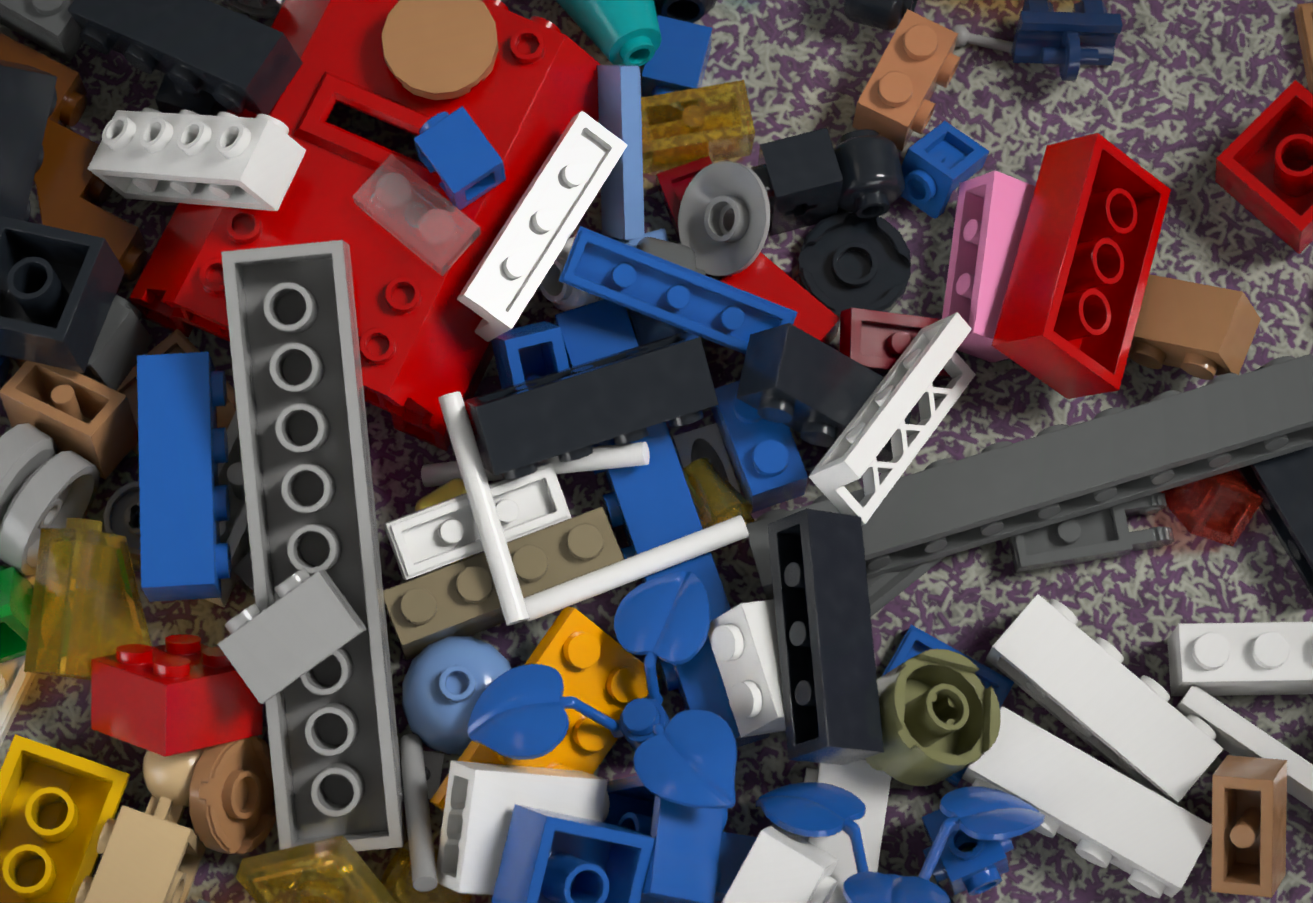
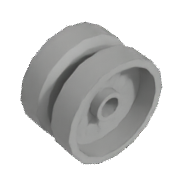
(38, 492)

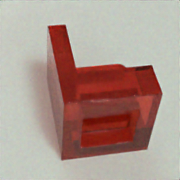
(1215, 506)

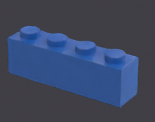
(180, 477)

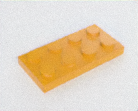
(593, 671)

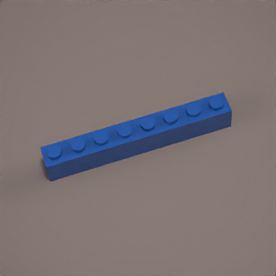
(654, 507)

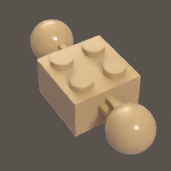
(149, 853)

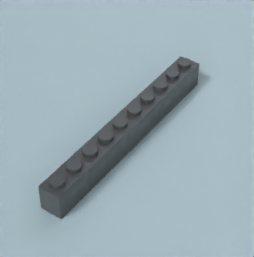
(1078, 468)

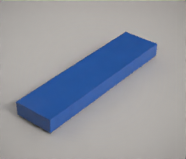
(669, 291)

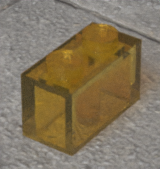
(696, 125)

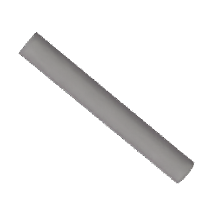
(417, 813)

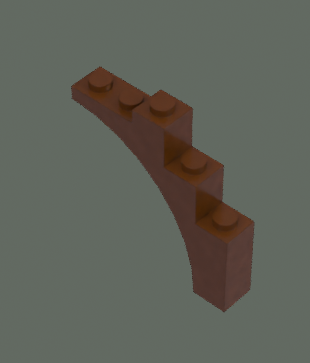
(63, 182)

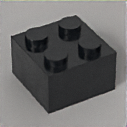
(54, 293)

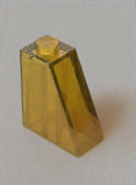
(82, 600)

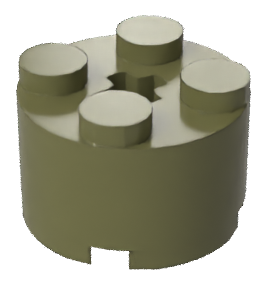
(934, 718)

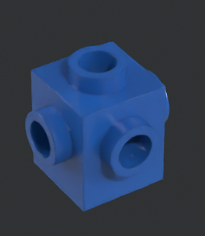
(972, 870)

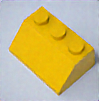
(51, 820)

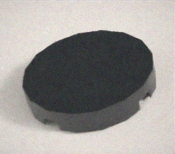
(855, 279)

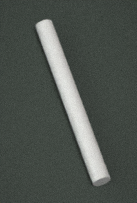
(602, 458)
(483, 508)
(636, 567)

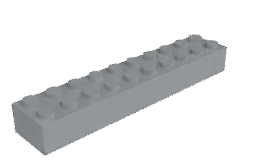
(316, 511)

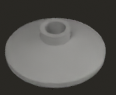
(724, 218)

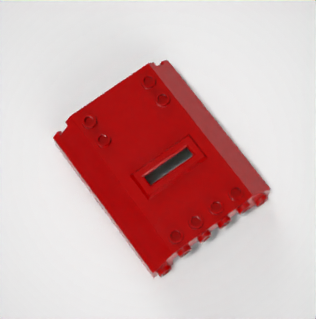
(409, 321)

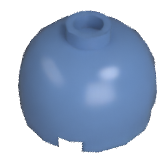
(445, 687)

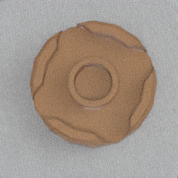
(440, 46)
(233, 796)

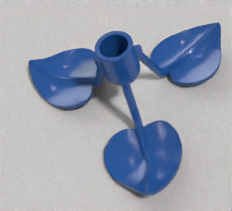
(676, 759)
(826, 809)

